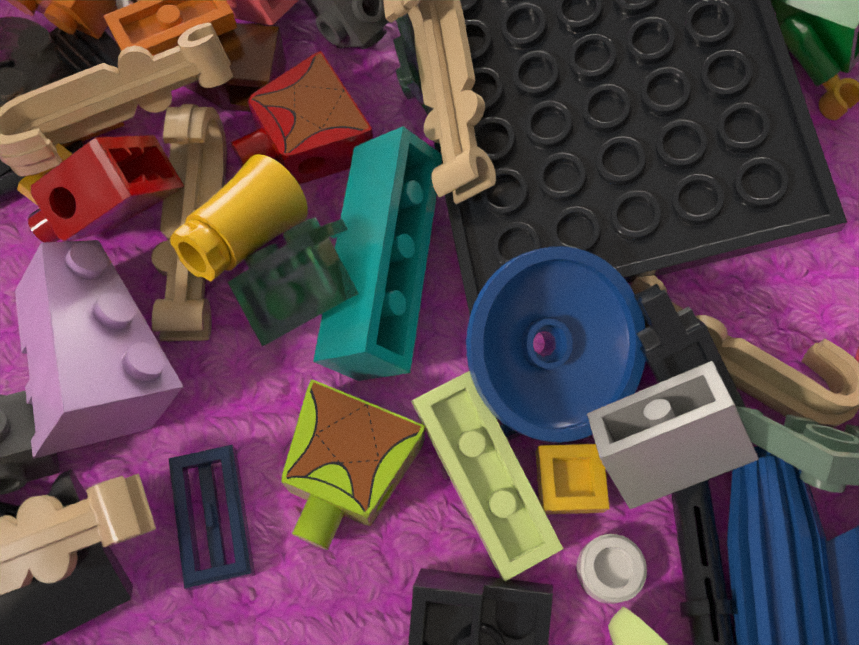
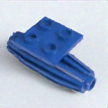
(781, 567)

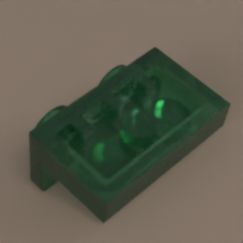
(293, 282)

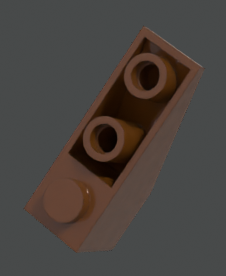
(255, 61)

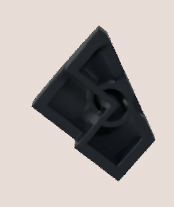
(51, 609)
(478, 610)

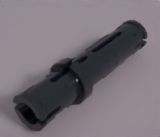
(702, 567)

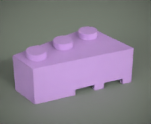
(87, 351)

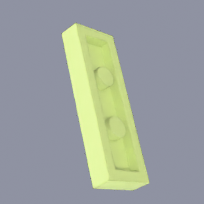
(487, 476)

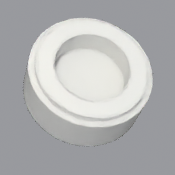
(611, 569)

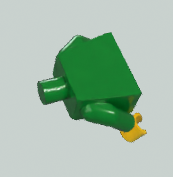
(824, 41)

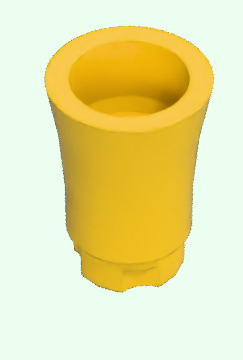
(240, 218)

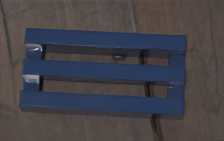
(220, 571)

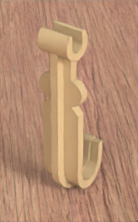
(446, 87)
(105, 96)
(200, 160)
(777, 382)
(47, 536)

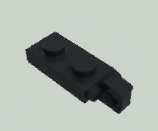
(677, 340)

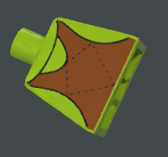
(345, 460)

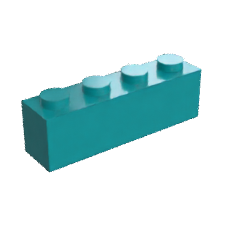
(386, 255)

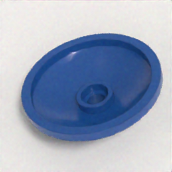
(588, 336)

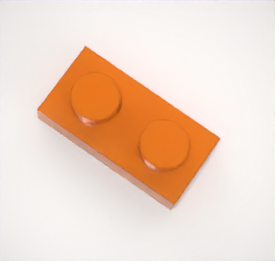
(161, 22)

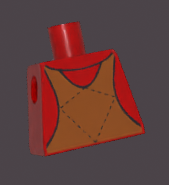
(305, 122)
(101, 187)

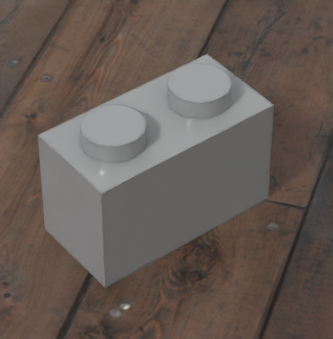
(671, 436)

